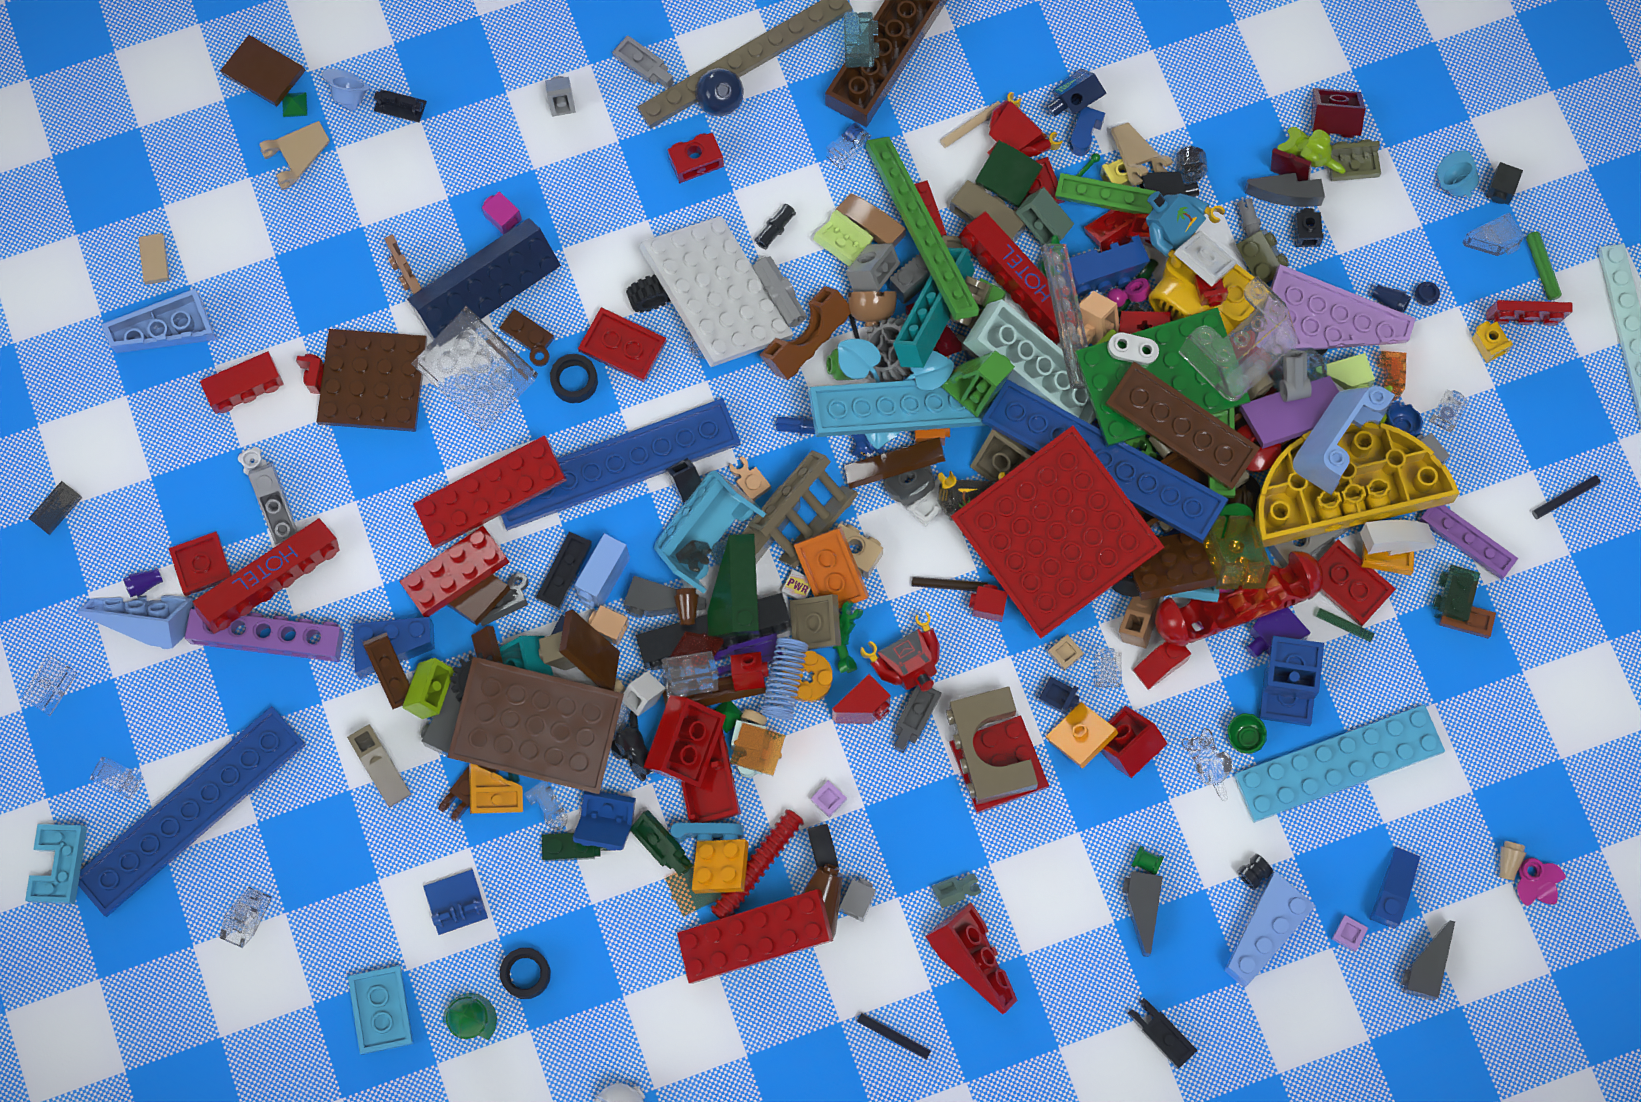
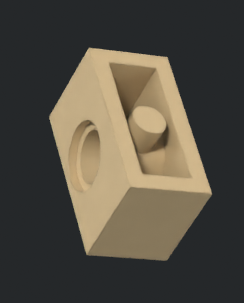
(870, 553)

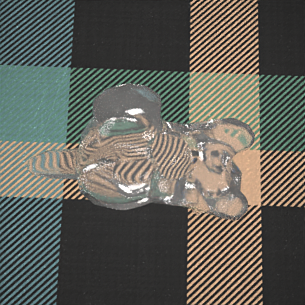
(1211, 765)

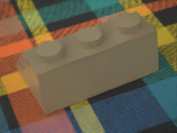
(999, 455)

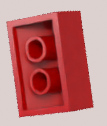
(685, 741)

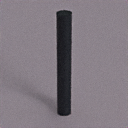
(1566, 497)
(894, 1036)

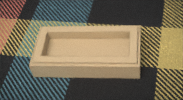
(154, 259)

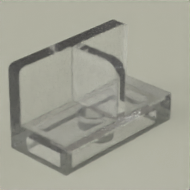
(49, 685)

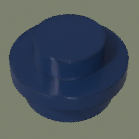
(1427, 293)

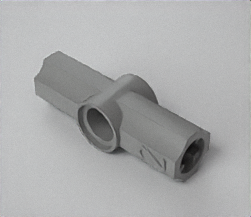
(780, 291)

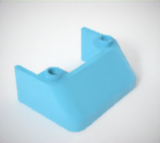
(704, 519)

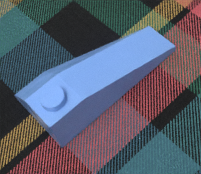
(151, 622)

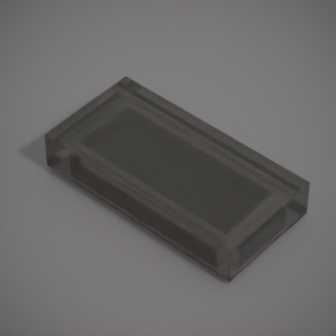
(55, 508)

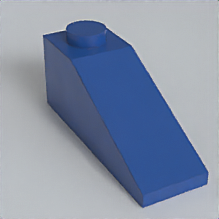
(1395, 888)

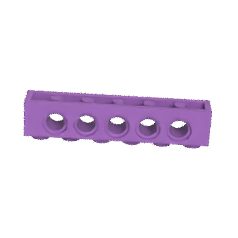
(326, 649)

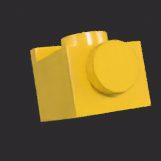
(1490, 348)

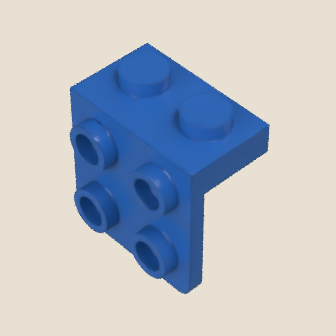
(605, 820)

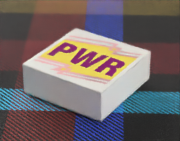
(796, 586)

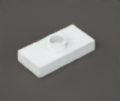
(927, 507)

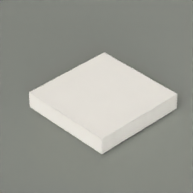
(1205, 258)

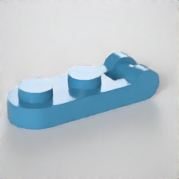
(706, 831)

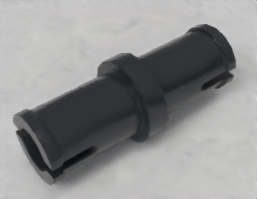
(775, 226)

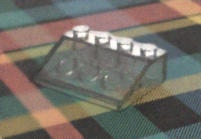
(475, 368)

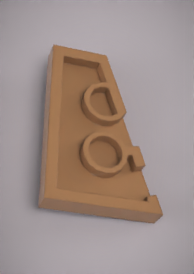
(399, 262)

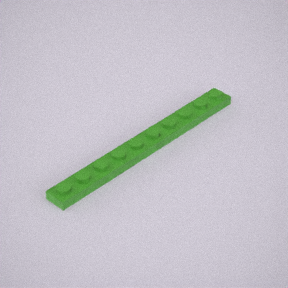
(922, 228)

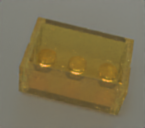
(1239, 556)

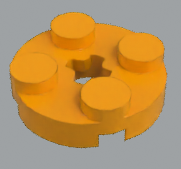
(821, 679)

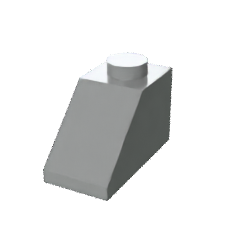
(560, 96)

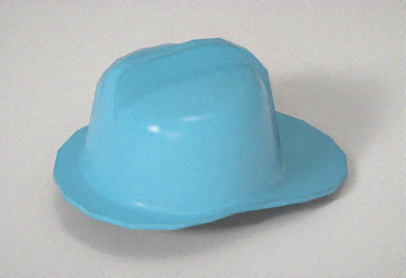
(1458, 173)

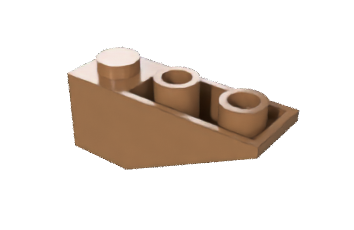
(1139, 621)

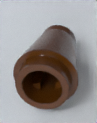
(686, 604)

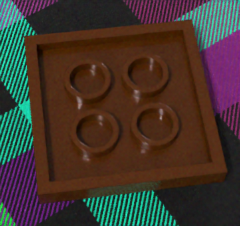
(1175, 569)

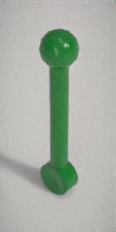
(1094, 159)

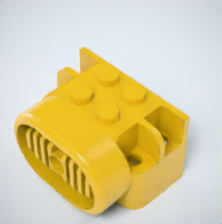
(1179, 295)

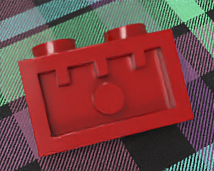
(1110, 229)

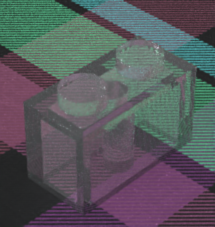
(690, 674)

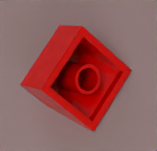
(863, 704)
(1134, 744)

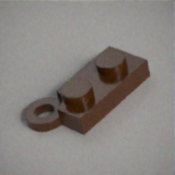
(528, 335)

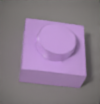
(828, 799)
(1350, 933)

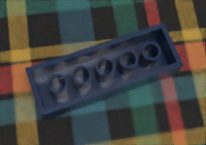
(486, 278)

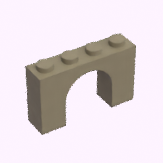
(987, 781)

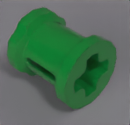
(1147, 861)

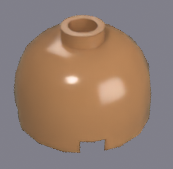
(872, 306)

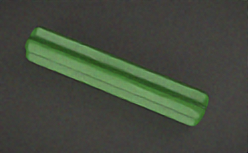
(1543, 265)

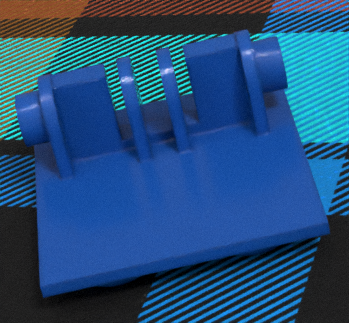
(455, 902)

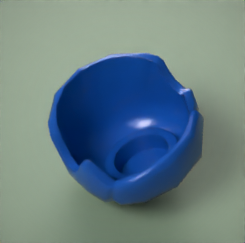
(1404, 418)

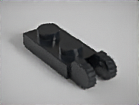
(1164, 1035)

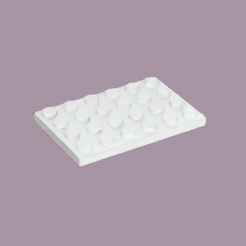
(715, 290)

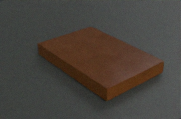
(262, 70)
(589, 651)

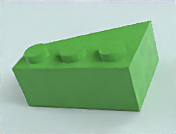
(979, 381)

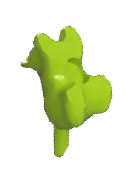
(1311, 148)

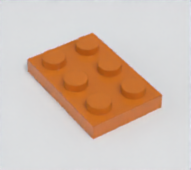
(831, 567)

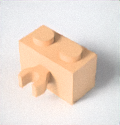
(1098, 316)

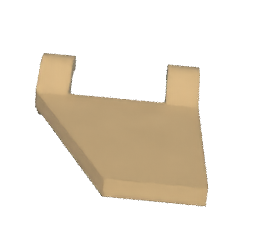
(298, 149)
(1137, 151)

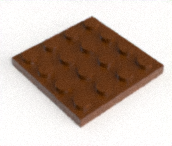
(371, 380)

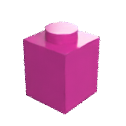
(501, 212)

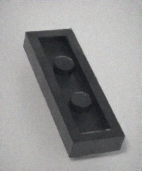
(564, 570)

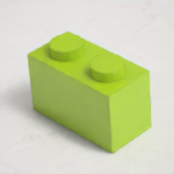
(428, 688)

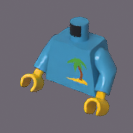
(1176, 220)

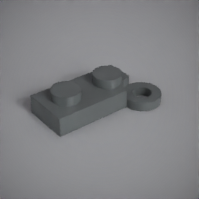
(511, 601)

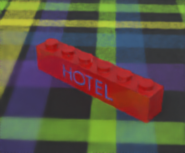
(1012, 271)
(266, 576)

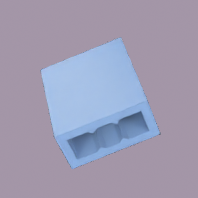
(602, 572)

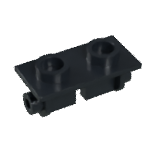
(399, 105)

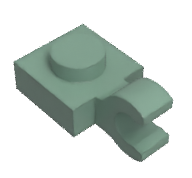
(954, 890)

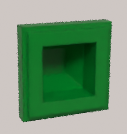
(295, 104)
(732, 714)

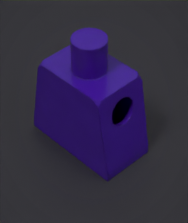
(1281, 624)

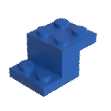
(1291, 680)

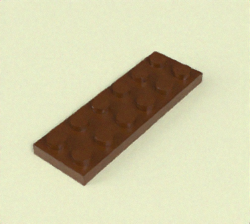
(1182, 425)

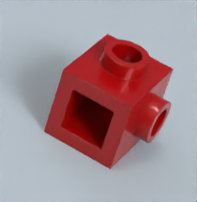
(988, 603)
(748, 671)

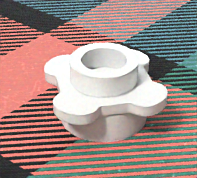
(247, 456)

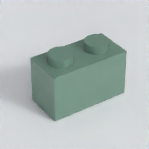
(1044, 216)

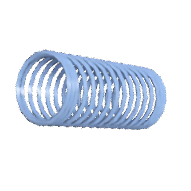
(777, 711)

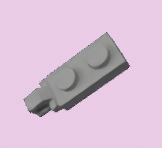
(643, 62)

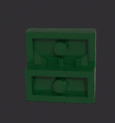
(1008, 174)

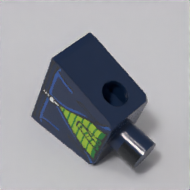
(1076, 93)

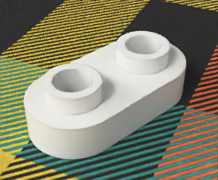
(1133, 350)

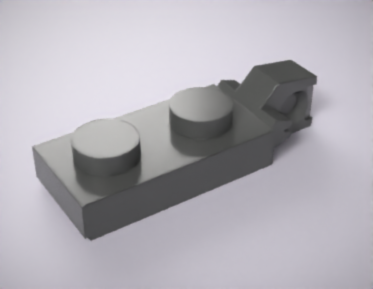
(915, 717)

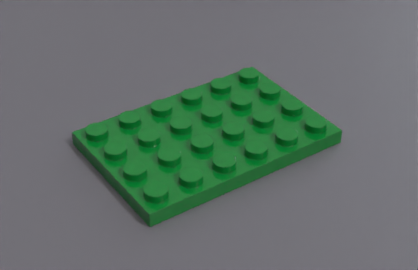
(1103, 373)

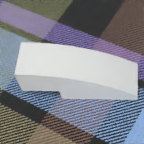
(1397, 536)

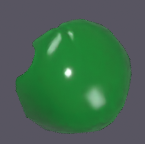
(1247, 733)

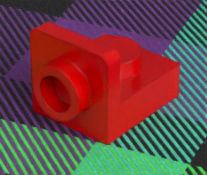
(1208, 294)
(312, 376)

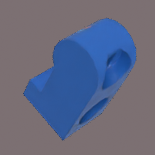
(1082, 133)

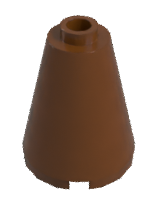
(829, 881)

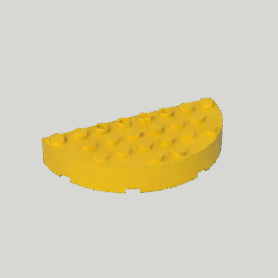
(1385, 478)

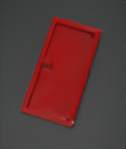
(717, 794)

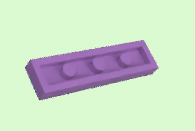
(1469, 540)

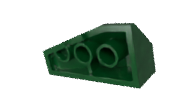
(735, 596)

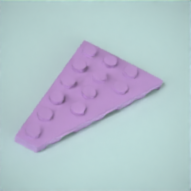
(1335, 317)

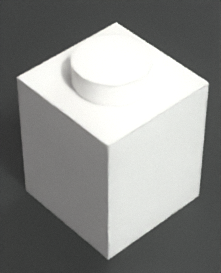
(642, 693)

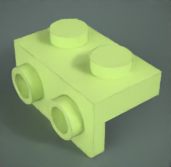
(843, 238)

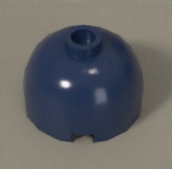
(719, 92)

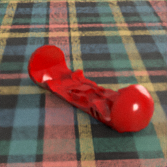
(1284, 588)

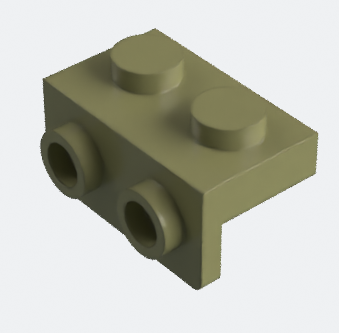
(1358, 159)
(1262, 255)

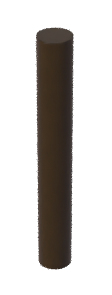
(946, 584)

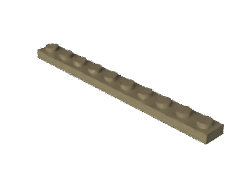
(747, 57)

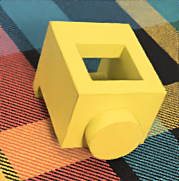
(1111, 173)

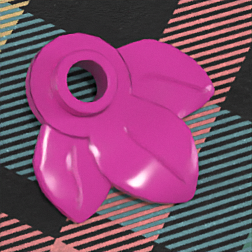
(1540, 886)

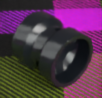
(1255, 871)

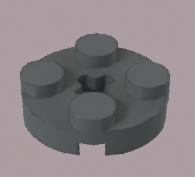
(910, 492)

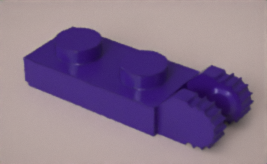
(765, 645)

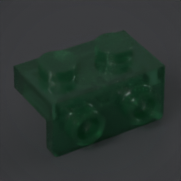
(1456, 593)

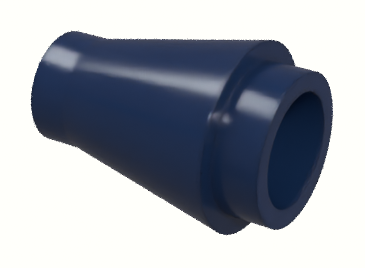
(1392, 298)

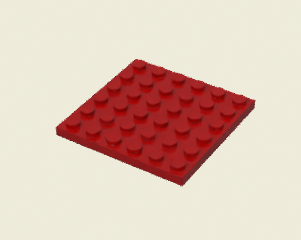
(1057, 532)

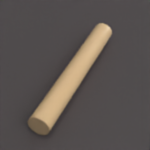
(968, 126)

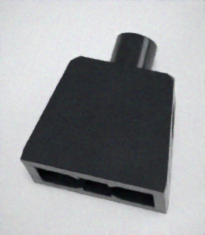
(1168, 184)

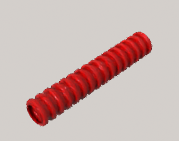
(760, 862)

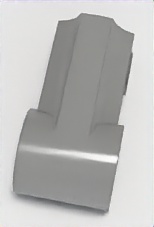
(1295, 382)

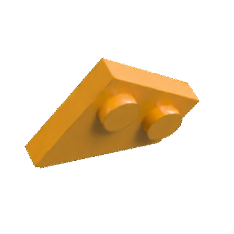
(493, 793)

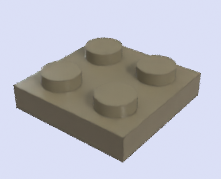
(816, 621)

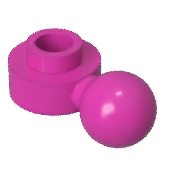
(1135, 291)

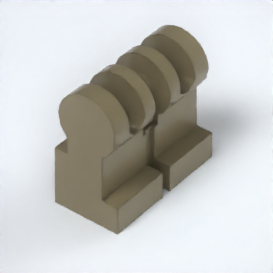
(980, 293)

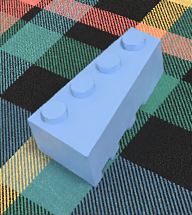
(163, 324)
(1271, 924)

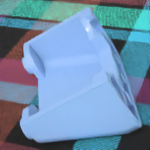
(1320, 457)

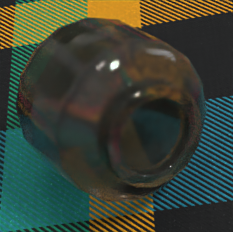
(1191, 163)

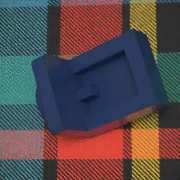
(1059, 696)

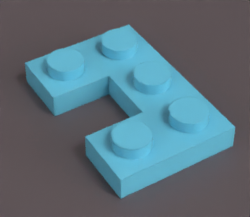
(68, 845)

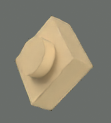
(1065, 652)

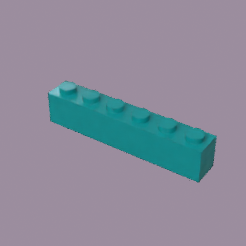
(928, 318)

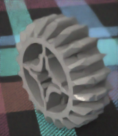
(883, 339)

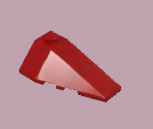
(966, 950)

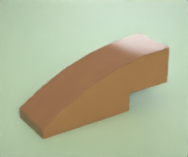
(873, 220)

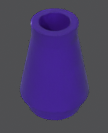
(141, 582)

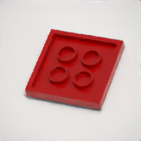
(1002, 746)

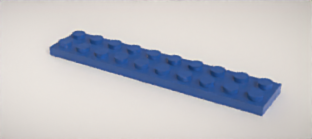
(632, 459)
(1143, 479)
(189, 811)

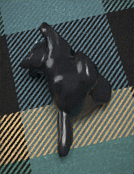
(631, 746)

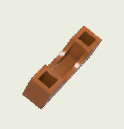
(827, 312)

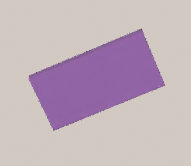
(1280, 421)

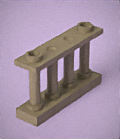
(789, 493)

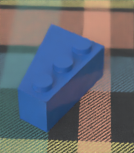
(1109, 268)
(408, 637)

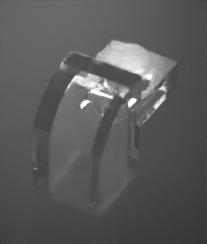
(116, 777)

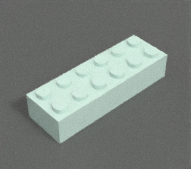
(1036, 358)

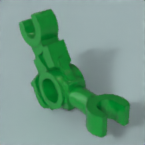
(847, 624)

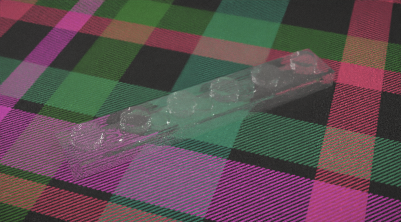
(1066, 308)

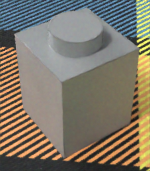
(858, 899)

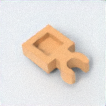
(750, 482)

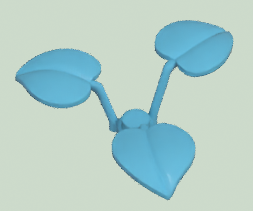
(860, 356)

